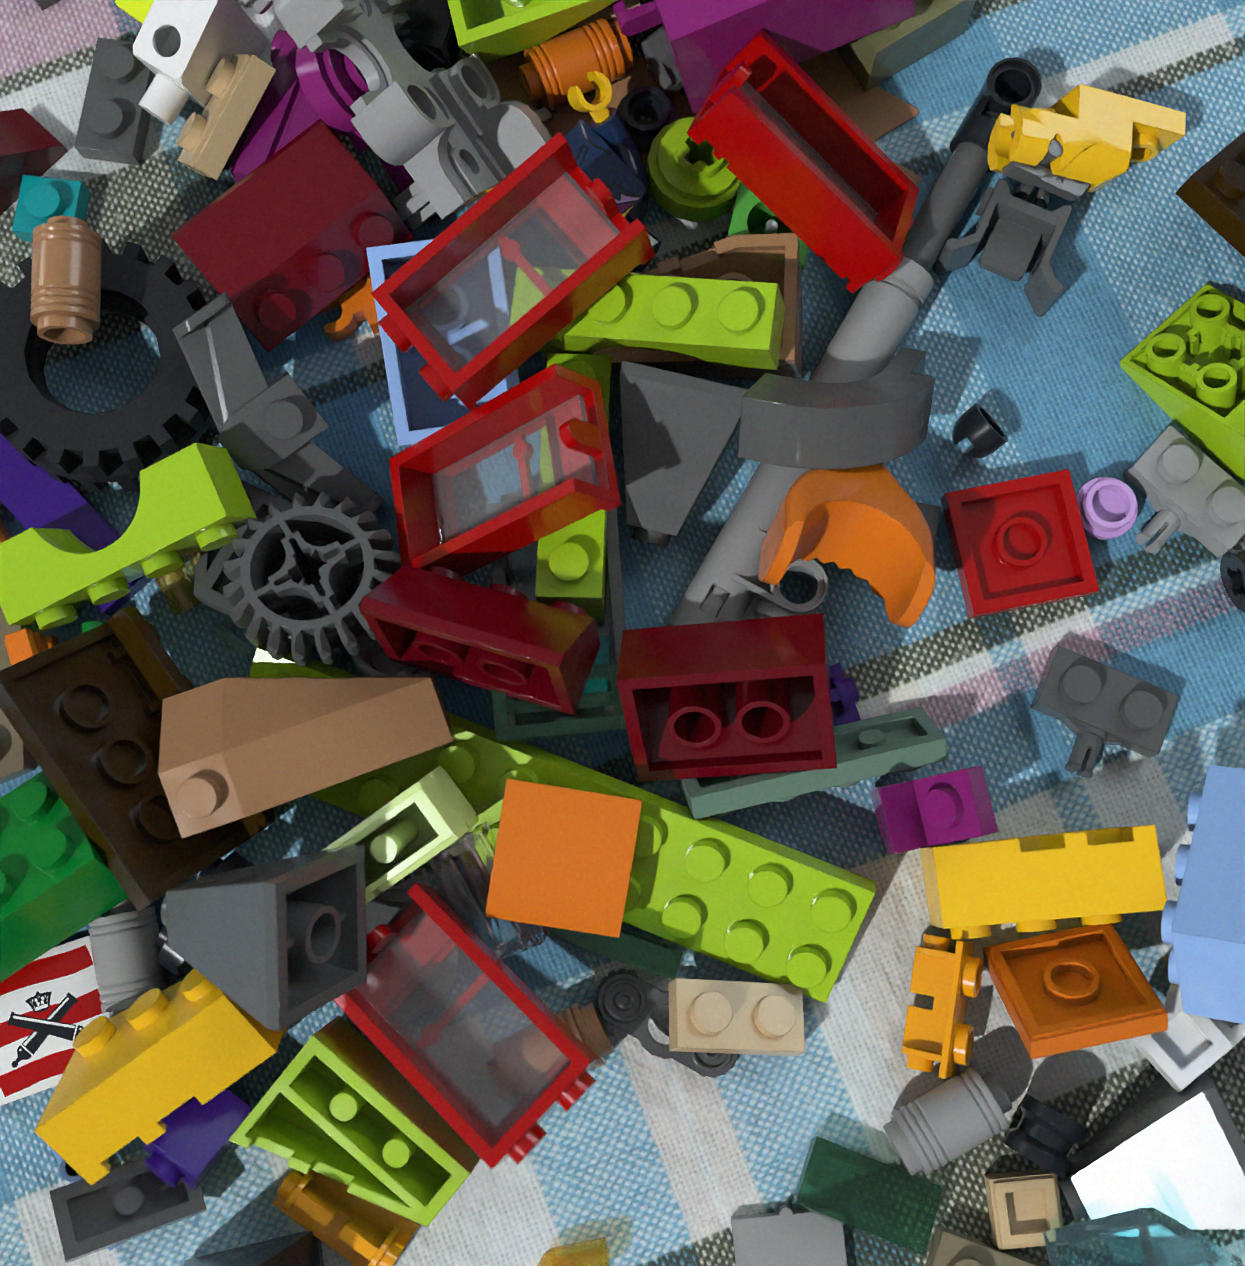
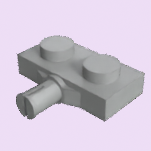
(1187, 495)

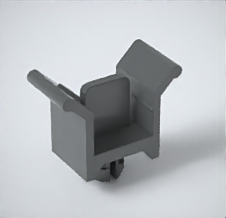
(1015, 235)

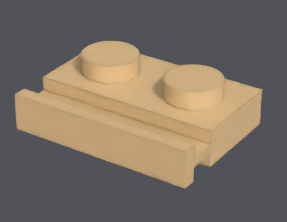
(235, 95)

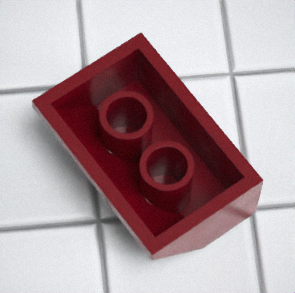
(291, 234)
(484, 635)
(728, 698)

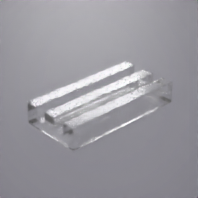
(463, 901)

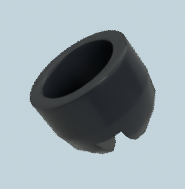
(980, 431)

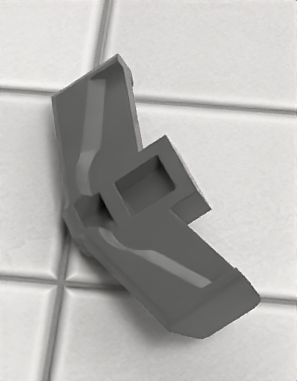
(259, 423)

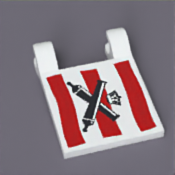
(42, 1015)

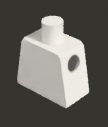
(183, 46)

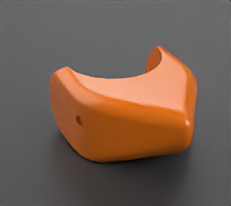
(862, 525)

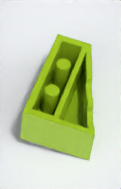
(362, 1124)

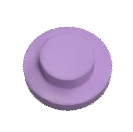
(1106, 507)

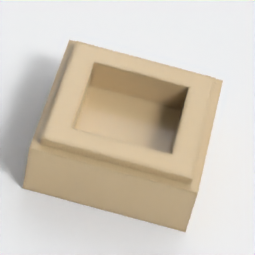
(1022, 1207)

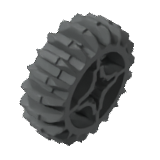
(287, 532)

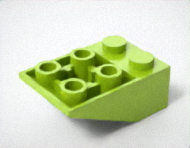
(1198, 374)

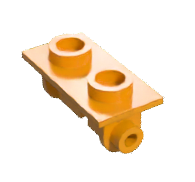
(941, 1031)
(343, 1221)

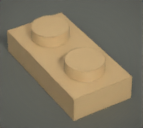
(736, 1017)

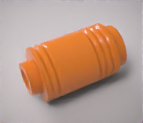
(568, 57)

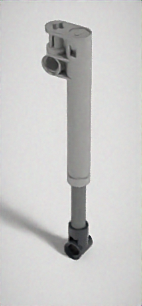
(862, 347)

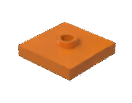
(1074, 990)

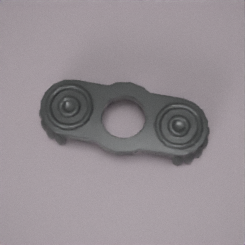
(628, 1003)

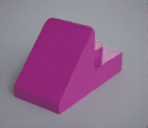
(934, 810)

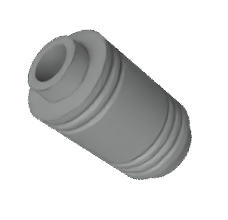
(125, 955)
(948, 1121)

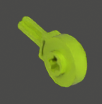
(688, 177)

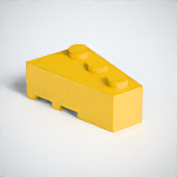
(1043, 880)
(147, 1065)

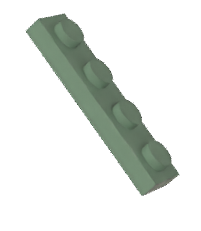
(863, 751)

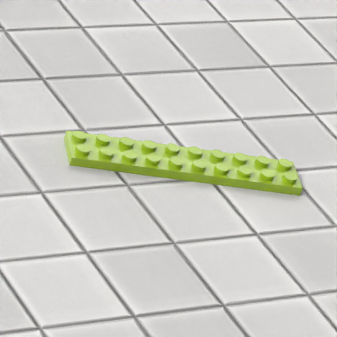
(688, 877)

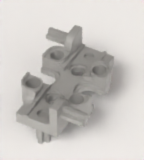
(434, 122)

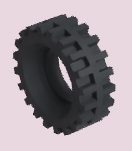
(117, 441)

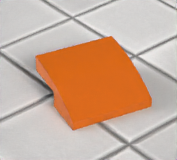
(563, 858)

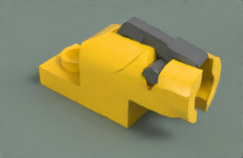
(1080, 140)

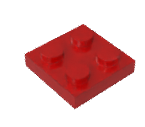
(1019, 544)

